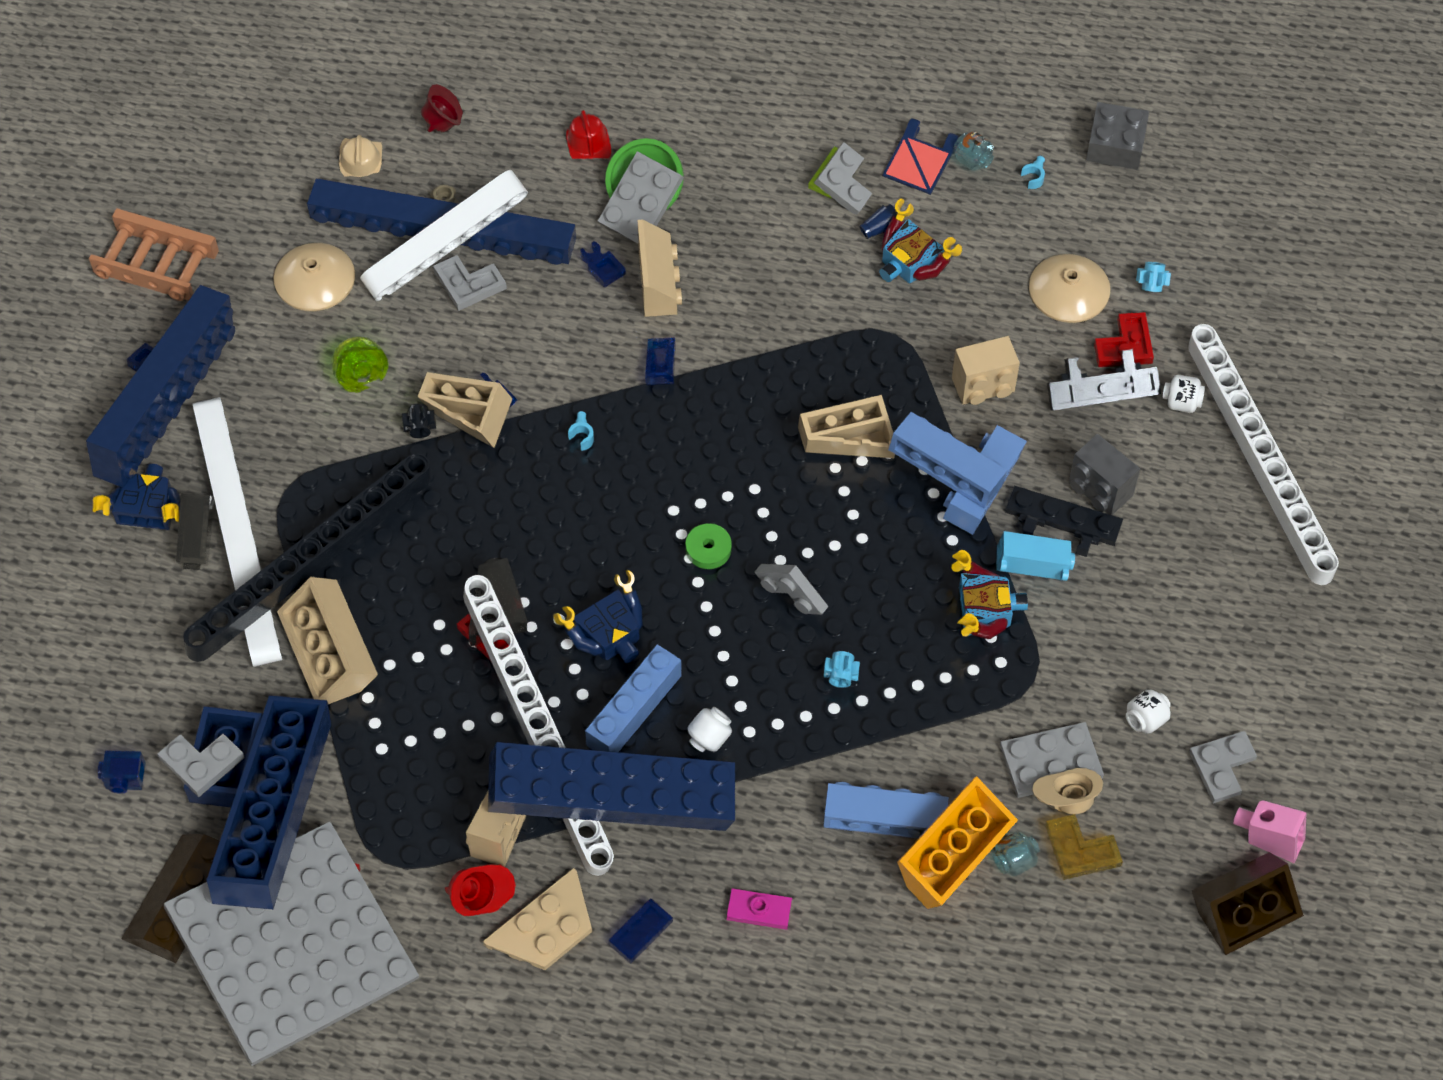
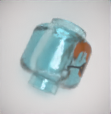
(974, 151)
(1016, 854)

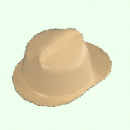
(360, 157)
(1069, 790)

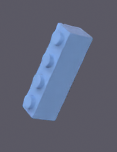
(999, 447)
(948, 459)
(634, 701)
(881, 810)

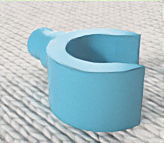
(1036, 168)
(582, 426)

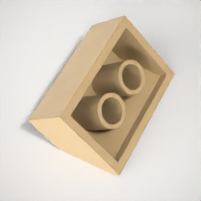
(657, 270)

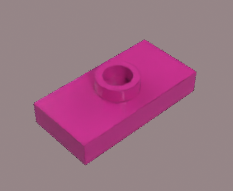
(759, 909)

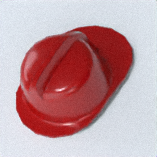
(588, 138)
(481, 889)

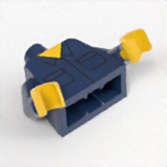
(143, 501)
(608, 625)

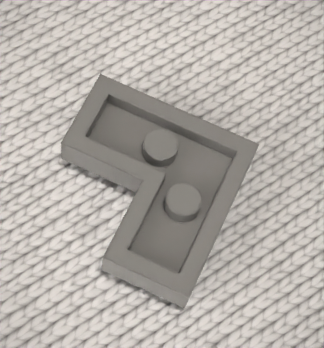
(838, 181)
(468, 288)
(790, 580)
(1215, 764)
(201, 769)

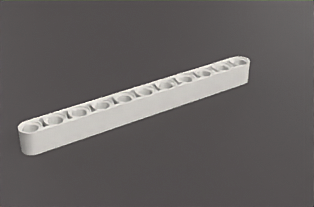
(1263, 464)
(234, 521)
(531, 710)

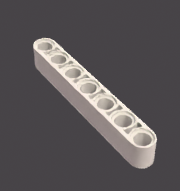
(444, 235)

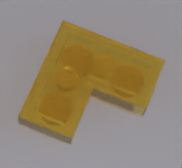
(1078, 856)

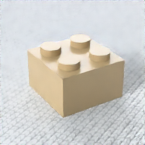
(985, 370)

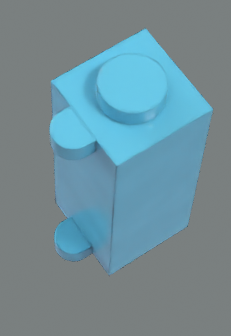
(1035, 556)

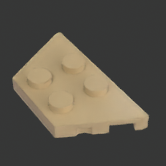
(546, 925)

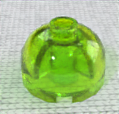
(357, 359)

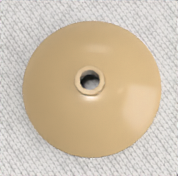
(318, 286)
(1069, 298)

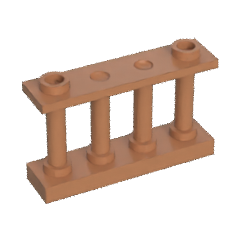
(154, 232)

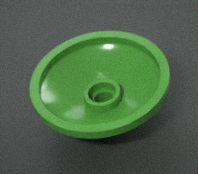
(651, 148)

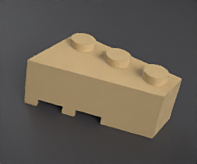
(468, 404)
(848, 429)
(493, 834)

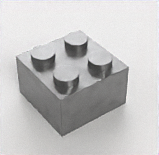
(1117, 135)
(1103, 475)

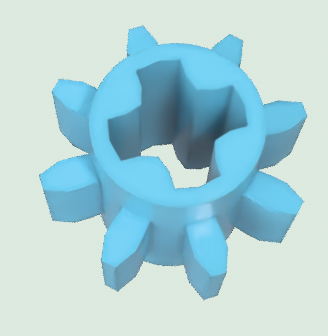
(1153, 276)
(841, 669)

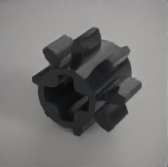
(419, 421)

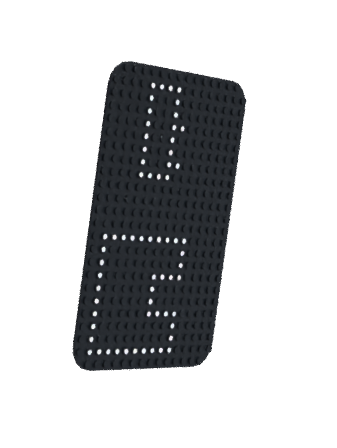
(661, 462)

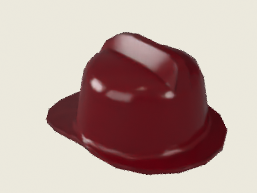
(441, 109)

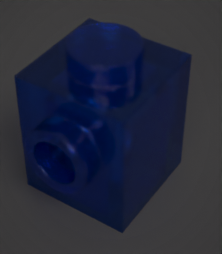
(122, 771)

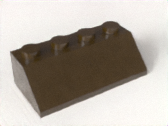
(183, 871)

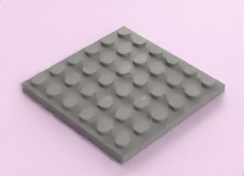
(302, 962)

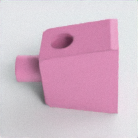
(1274, 828)

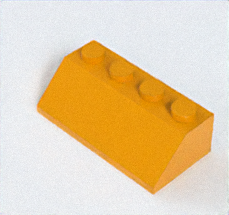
(955, 844)

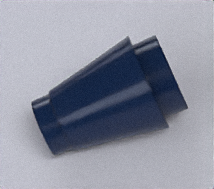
(878, 221)

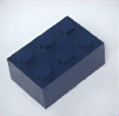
(241, 730)

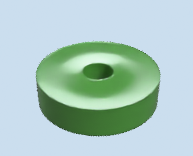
(711, 557)

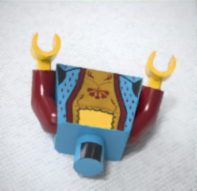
(912, 251)
(985, 599)

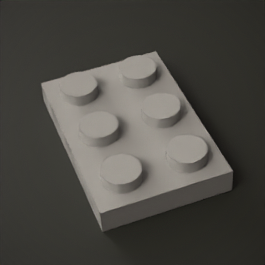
(640, 195)
(1048, 754)

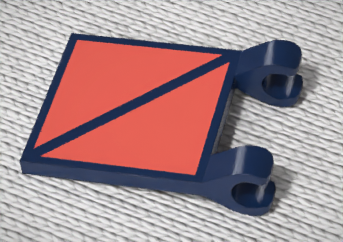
(918, 162)

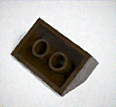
(1248, 902)

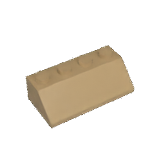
(326, 641)

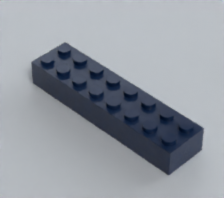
(161, 386)
(611, 787)
(269, 803)

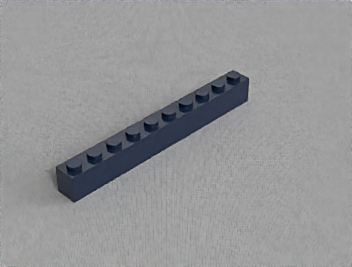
(410, 214)

